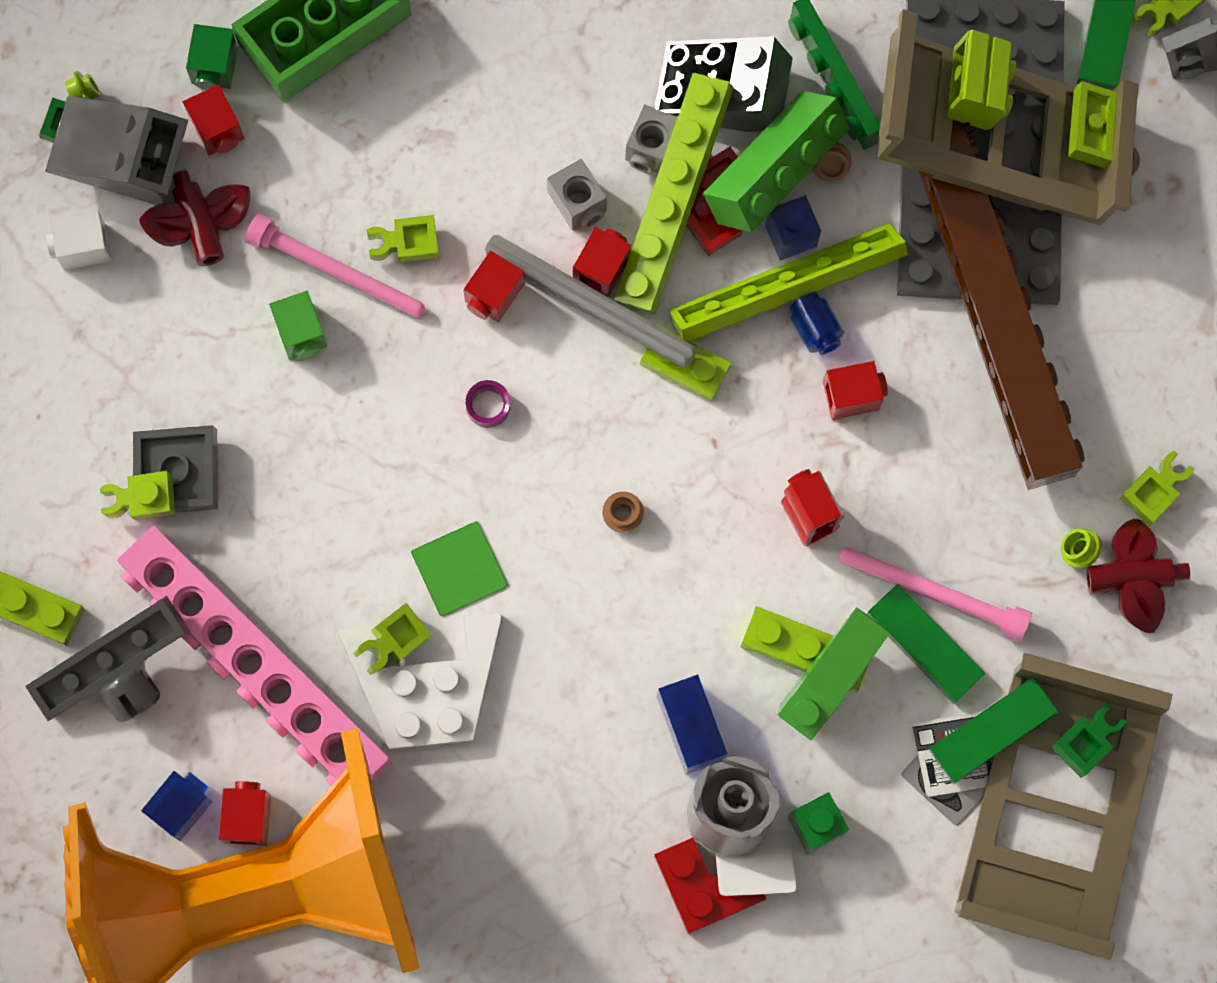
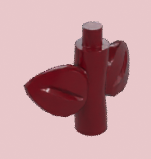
(197, 217)
(1137, 575)

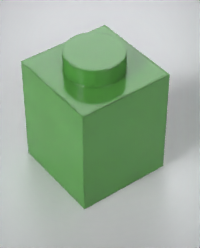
(298, 326)

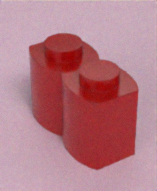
(811, 507)

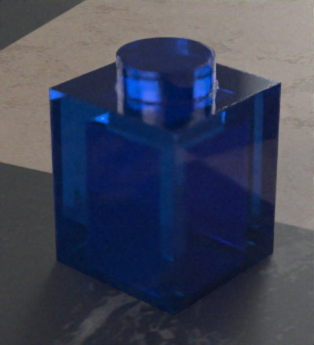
(793, 228)
(178, 804)

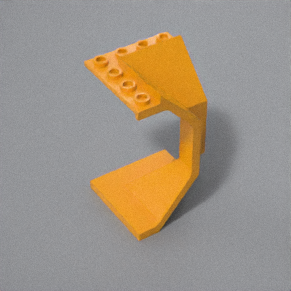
(149, 920)

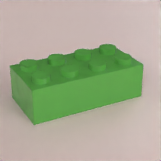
(305, 39)

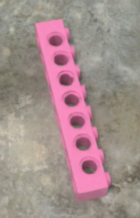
(156, 553)

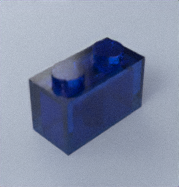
(691, 724)

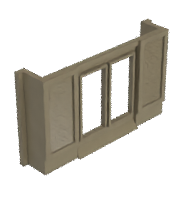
(918, 135)
(1046, 896)

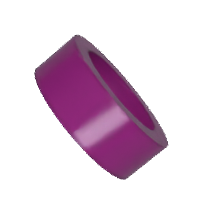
(487, 385)

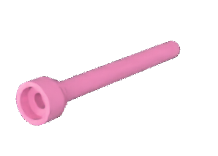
(264, 233)
(1010, 622)

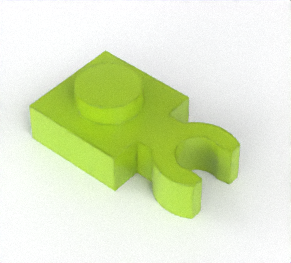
(1161, 10)
(413, 240)
(1153, 491)
(145, 498)
(396, 636)

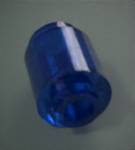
(816, 323)

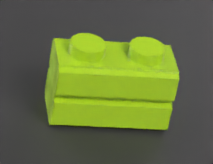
(981, 80)

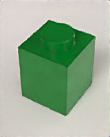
(211, 56)
(818, 823)

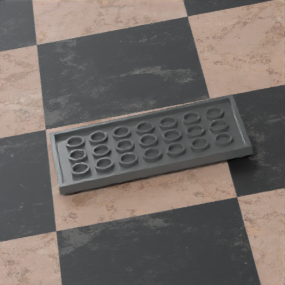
(1032, 234)

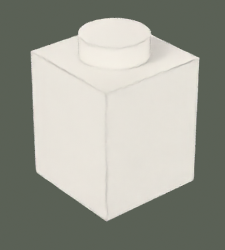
(79, 240)

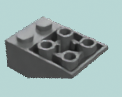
(754, 66)
(117, 147)

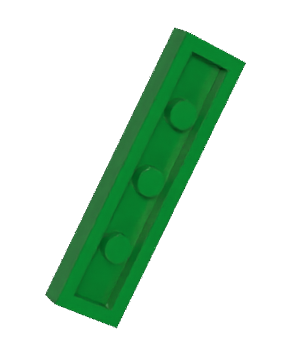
(826, 59)

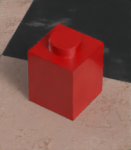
(214, 120)
(602, 260)
(493, 287)
(854, 390)
(245, 814)

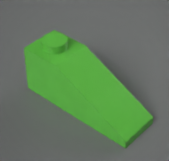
(832, 674)

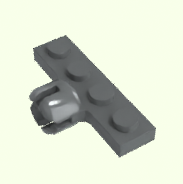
(112, 666)

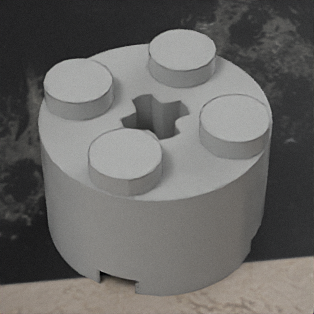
(726, 828)

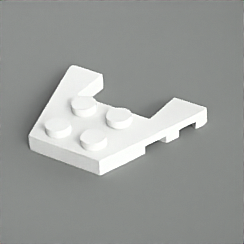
(428, 700)

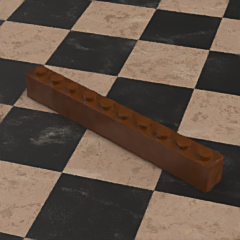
(1003, 326)

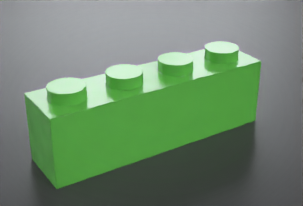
(776, 161)

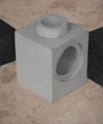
(650, 124)
(572, 180)

